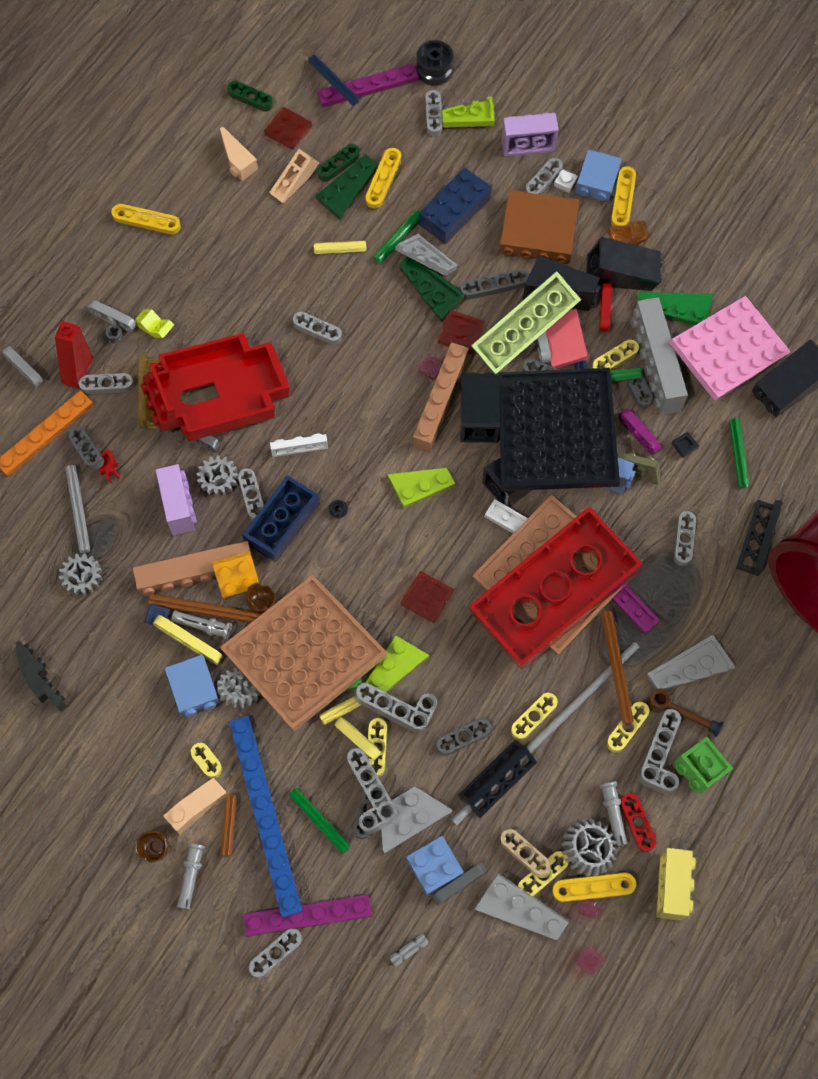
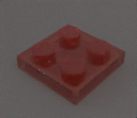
(288, 128)
(461, 330)
(427, 597)

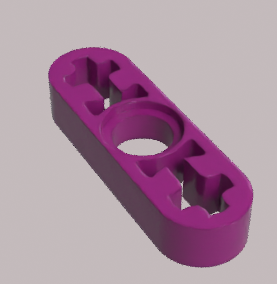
(639, 431)

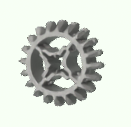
(603, 839)

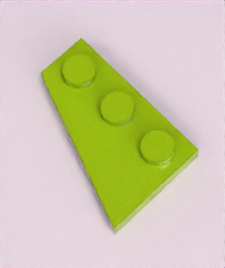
(470, 116)
(420, 485)
(400, 661)

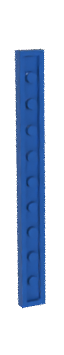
(266, 817)

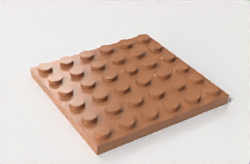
(523, 542)
(303, 652)

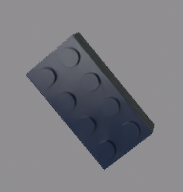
(454, 205)
(281, 518)

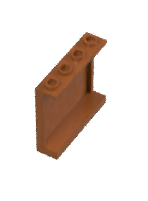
(539, 226)

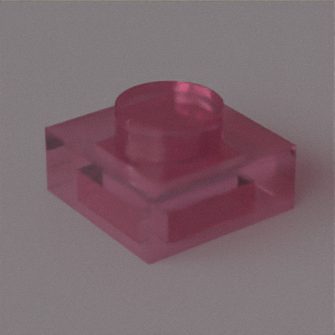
(430, 367)
(589, 909)
(590, 961)

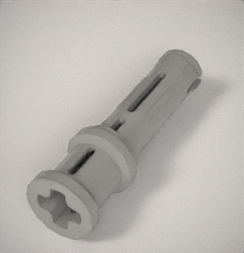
(211, 628)
(612, 804)
(192, 865)

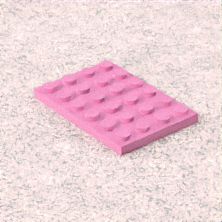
(729, 348)

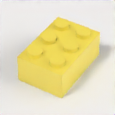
(675, 884)

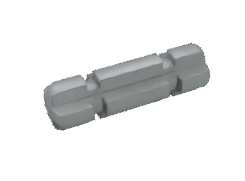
(408, 950)

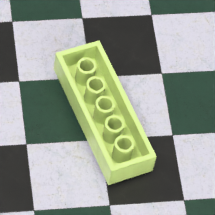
(526, 322)

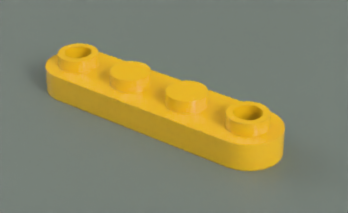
(383, 178)
(623, 196)
(146, 219)
(594, 887)

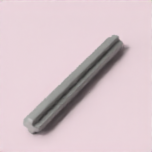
(77, 508)

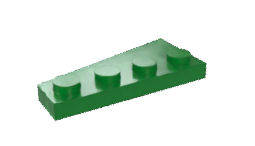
(682, 307)

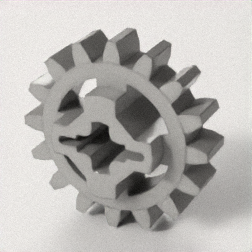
(219, 483)
(88, 577)

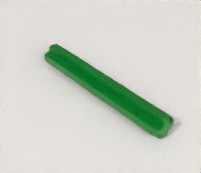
(397, 237)
(739, 453)
(319, 820)

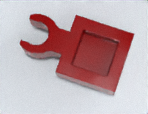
(109, 465)

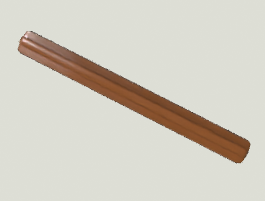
(203, 608)
(617, 668)

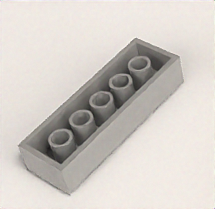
(659, 356)

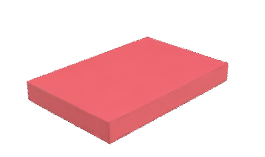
(566, 340)

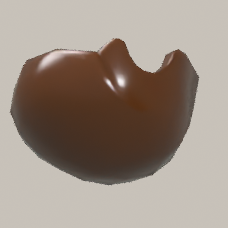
(260, 597)
(151, 846)

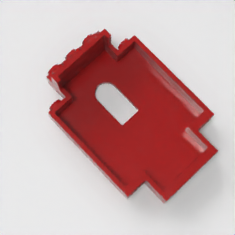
(243, 377)

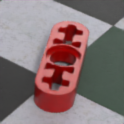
(605, 307)
(649, 834)

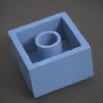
(434, 866)

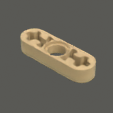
(510, 847)

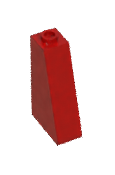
(72, 354)

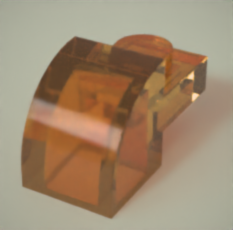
(634, 232)

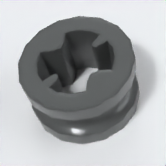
(117, 328)

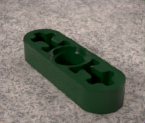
(254, 102)
(341, 155)

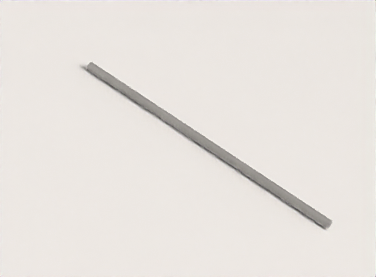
(558, 721)

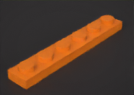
(44, 433)

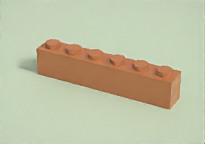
(440, 397)
(183, 570)

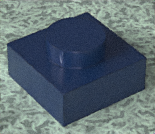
(153, 612)

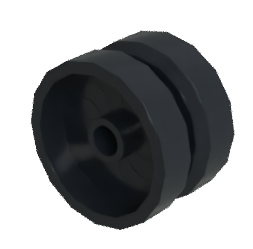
(434, 62)

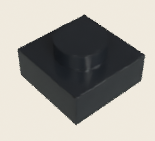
(685, 444)

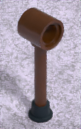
(713, 726)

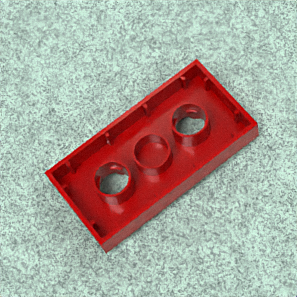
(555, 587)

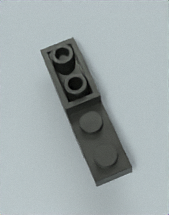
(35, 676)

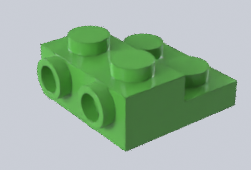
(702, 765)

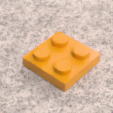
(235, 574)

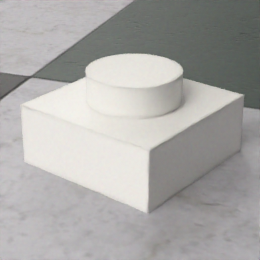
(565, 181)

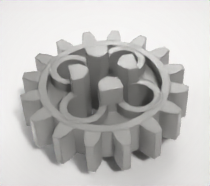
(228, 684)

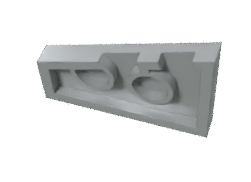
(426, 254)

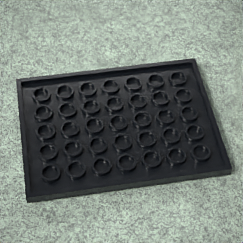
(557, 430)

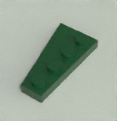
(342, 191)
(433, 288)

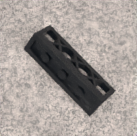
(766, 538)
(495, 774)

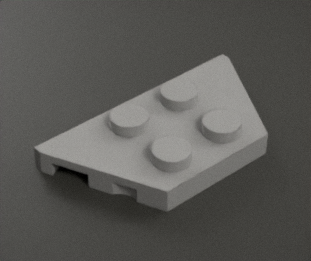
(414, 814)

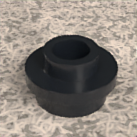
(338, 504)

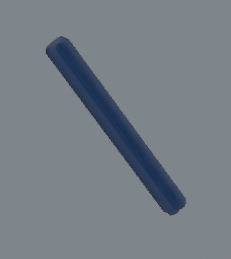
(334, 80)

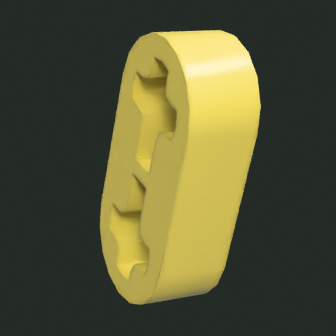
(209, 757)

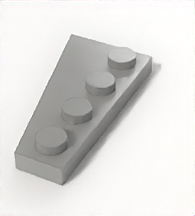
(692, 665)
(518, 907)

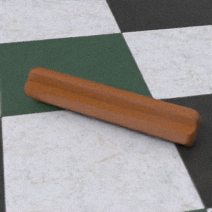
(228, 825)

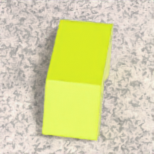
(152, 324)

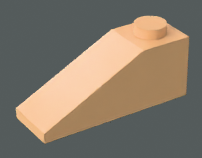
(241, 161)
(294, 175)
(194, 805)

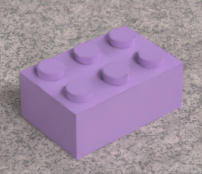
(529, 134)
(176, 499)

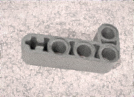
(393, 703)
(662, 749)
(369, 787)

